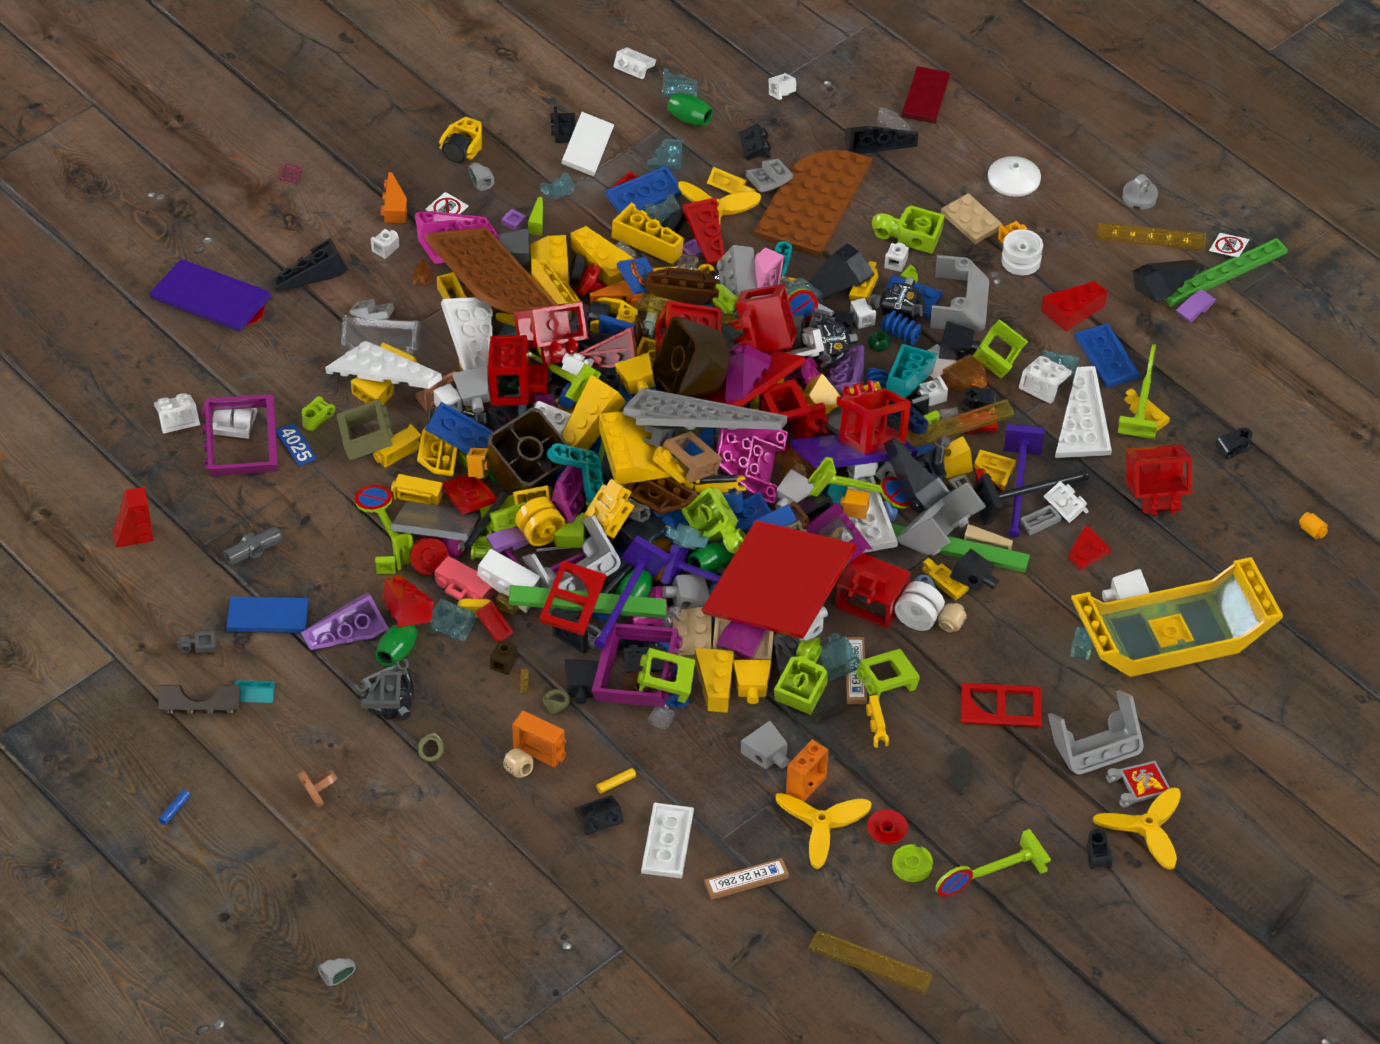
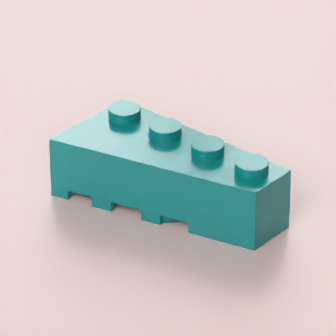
(910, 369)

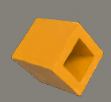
(856, 503)

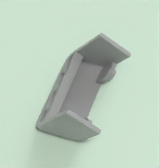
(963, 311)
(930, 528)
(599, 557)
(1105, 748)

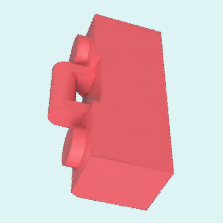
(462, 581)

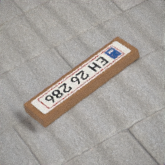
(855, 689)
(746, 878)

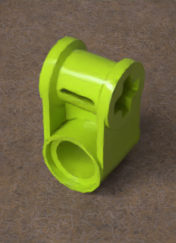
(316, 413)
(481, 545)

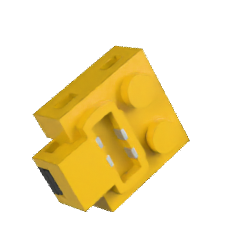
(610, 507)

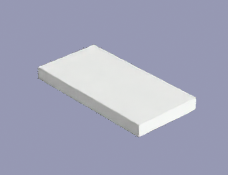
(587, 144)
(667, 840)

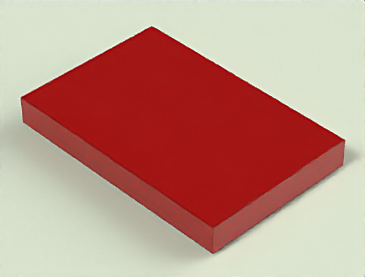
(468, 493)

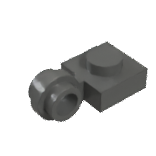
(203, 643)

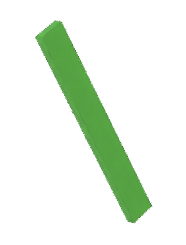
(1228, 270)
(997, 556)
(605, 604)

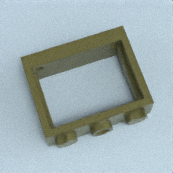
(370, 442)

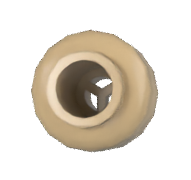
(952, 617)
(518, 763)

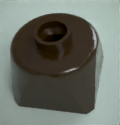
(691, 359)
(520, 452)

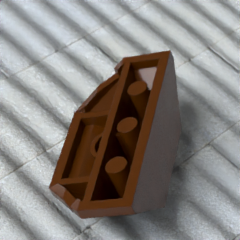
(682, 285)
(661, 494)

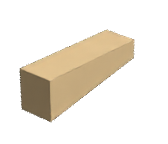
(985, 537)

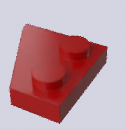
(1088, 549)

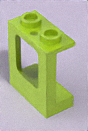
(990, 358)
(501, 519)
(906, 673)
(684, 675)

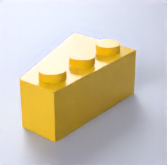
(715, 675)

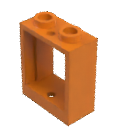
(539, 739)
(807, 768)

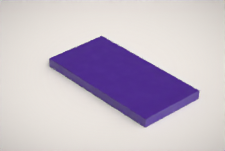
(210, 295)
(818, 448)

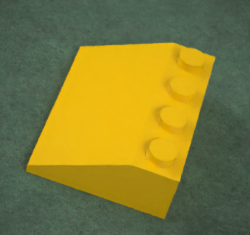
(626, 449)

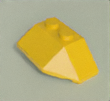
(554, 250)
(552, 282)
(436, 454)

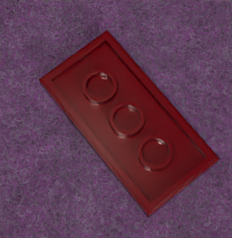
(926, 94)

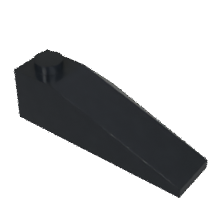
(320, 265)
(842, 271)

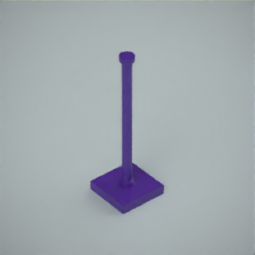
(1023, 441)
(642, 556)
(676, 564)

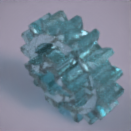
(687, 536)

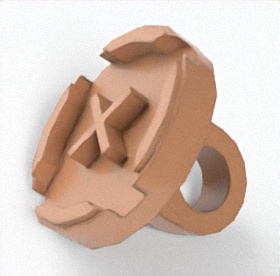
(317, 784)

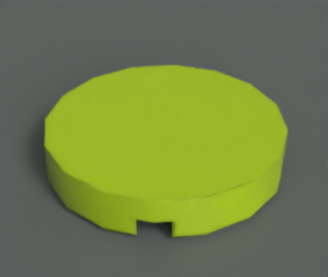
(912, 863)

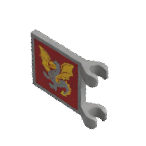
(1142, 781)

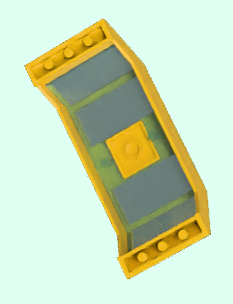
(1181, 622)

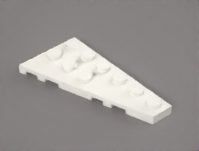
(470, 329)
(378, 364)
(1084, 423)
(876, 526)

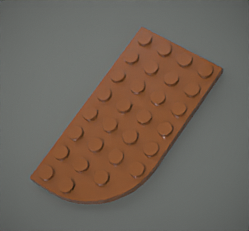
(814, 200)
(488, 269)

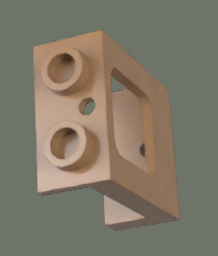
(699, 465)

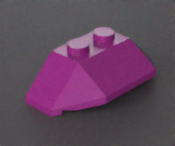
(569, 493)

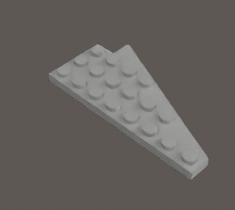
(670, 409)

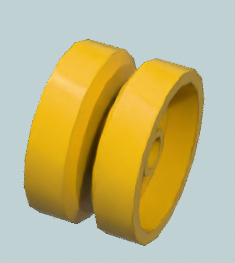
(539, 521)

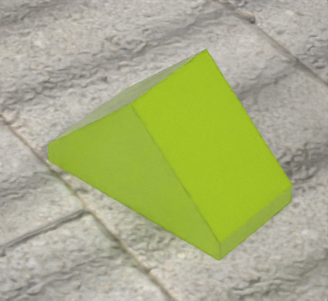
(571, 535)

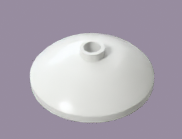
(1014, 176)

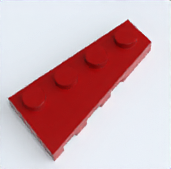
(705, 226)

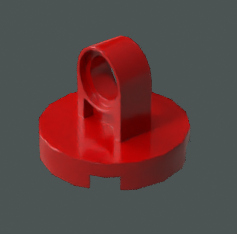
(590, 281)
(428, 554)

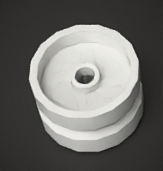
(1022, 252)
(919, 606)

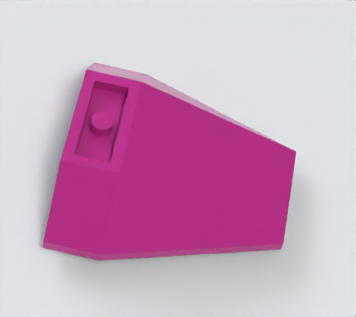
(440, 221)
(751, 455)

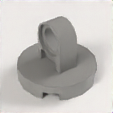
(1140, 193)

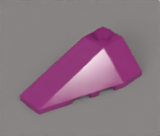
(743, 369)
(741, 639)

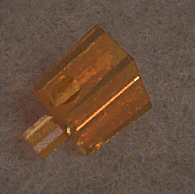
(965, 374)
(794, 461)

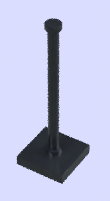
(987, 493)
(577, 641)

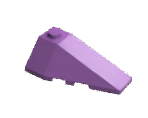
(849, 370)
(350, 623)

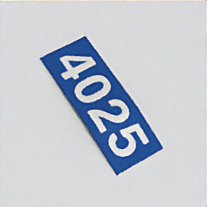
(296, 444)

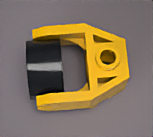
(457, 145)
(609, 305)

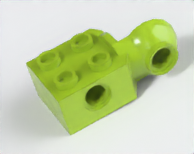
(915, 228)
(714, 518)
(802, 678)

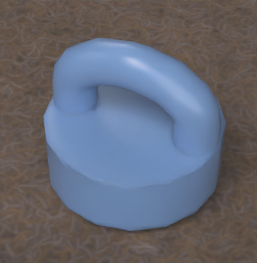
(891, 511)

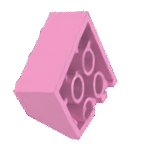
(768, 268)

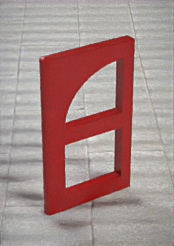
(593, 582)
(974, 715)

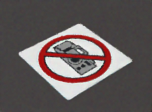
(447, 204)
(1229, 245)

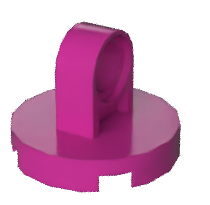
(808, 371)

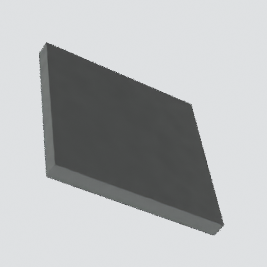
(435, 521)

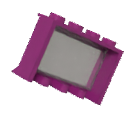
(837, 525)

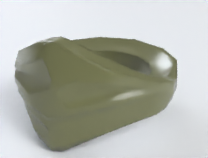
(555, 706)
(434, 737)

